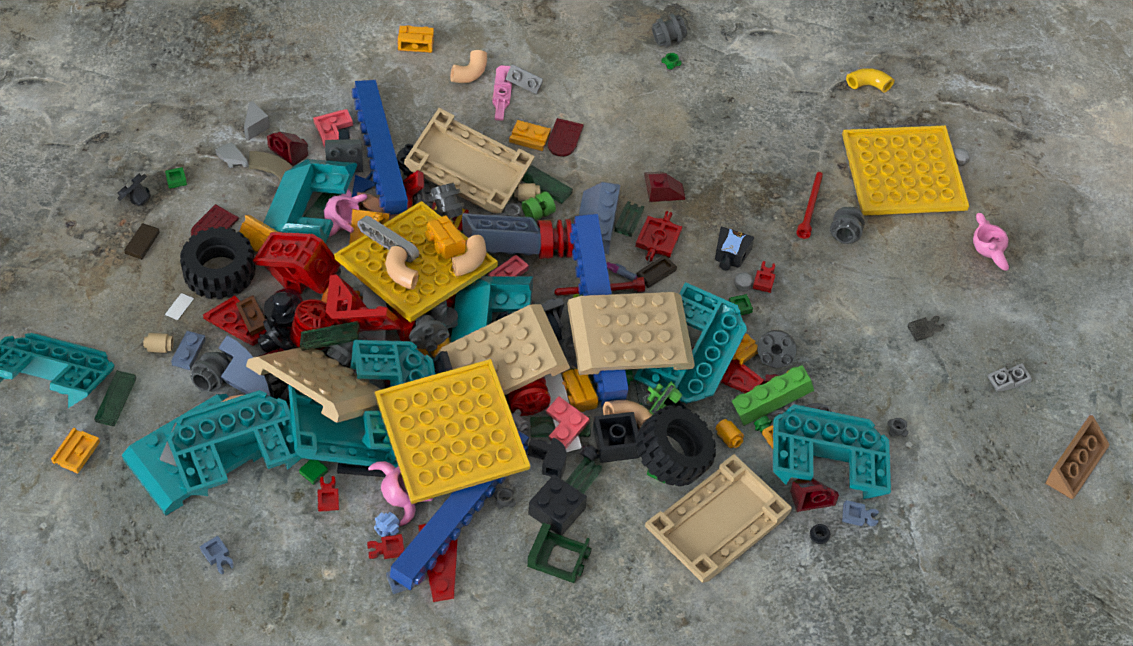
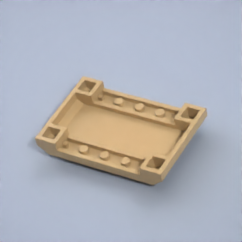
(473, 162)
(629, 332)
(518, 345)
(321, 380)
(719, 519)

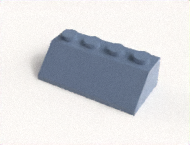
(602, 200)
(504, 233)

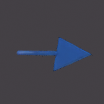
(362, 184)

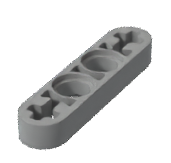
(386, 237)

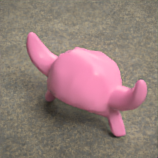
(340, 211)
(991, 241)
(395, 490)

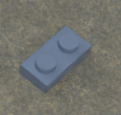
(188, 350)

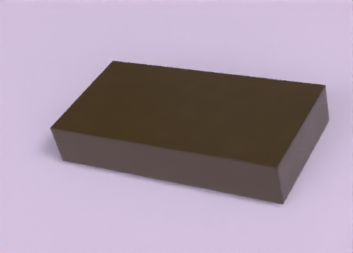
(142, 241)
(657, 271)

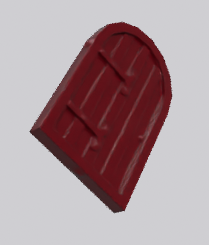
(564, 137)
(214, 218)

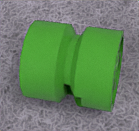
(539, 206)

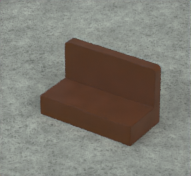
(252, 314)

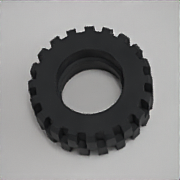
(214, 244)
(660, 455)

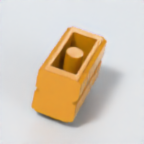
(415, 39)
(445, 237)
(580, 390)

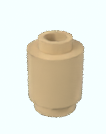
(526, 190)
(158, 342)

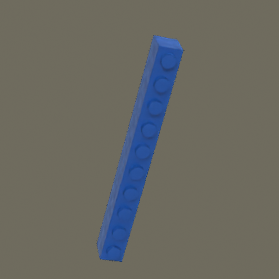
(379, 147)
(442, 529)

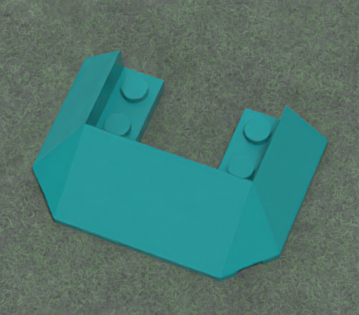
(296, 189)
(487, 296)
(713, 352)
(387, 360)
(69, 366)
(225, 426)
(831, 435)

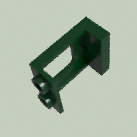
(543, 548)

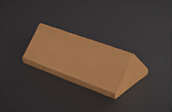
(1078, 459)

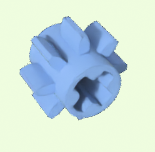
(386, 524)

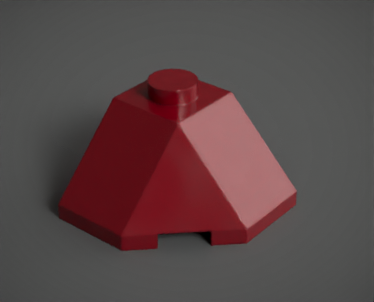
(288, 147)
(663, 187)
(812, 495)

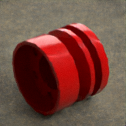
(555, 239)
(308, 316)
(530, 398)

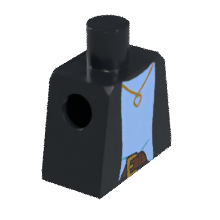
(732, 248)

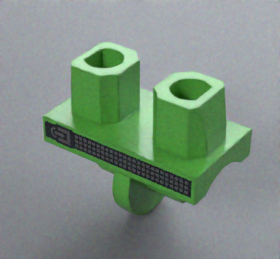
(670, 392)

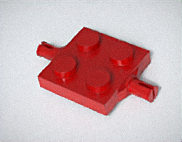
(658, 236)

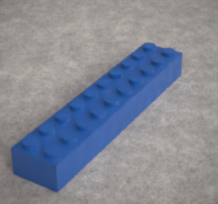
(594, 280)

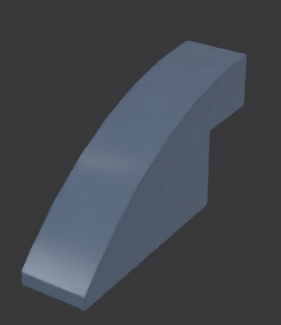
(238, 374)

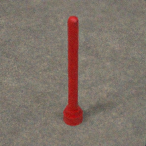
(804, 229)
(637, 285)

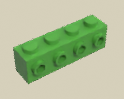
(773, 395)

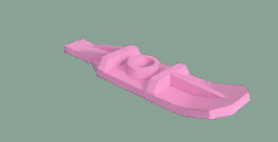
(501, 100)

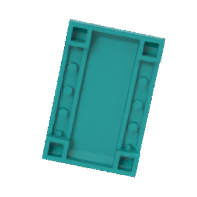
(325, 440)
(162, 479)

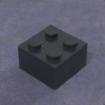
(616, 437)
(557, 505)

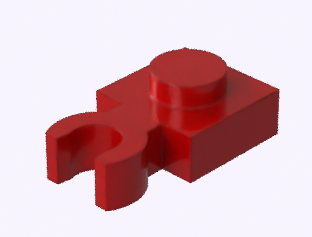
(764, 278)
(328, 496)
(390, 547)

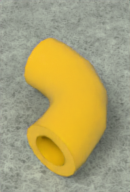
(870, 77)

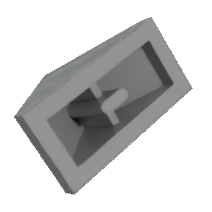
(255, 122)

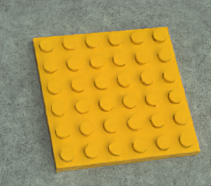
(904, 170)
(435, 273)
(451, 431)

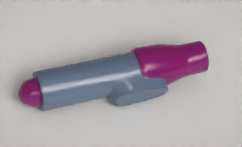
(621, 270)

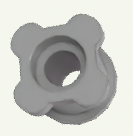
(521, 424)

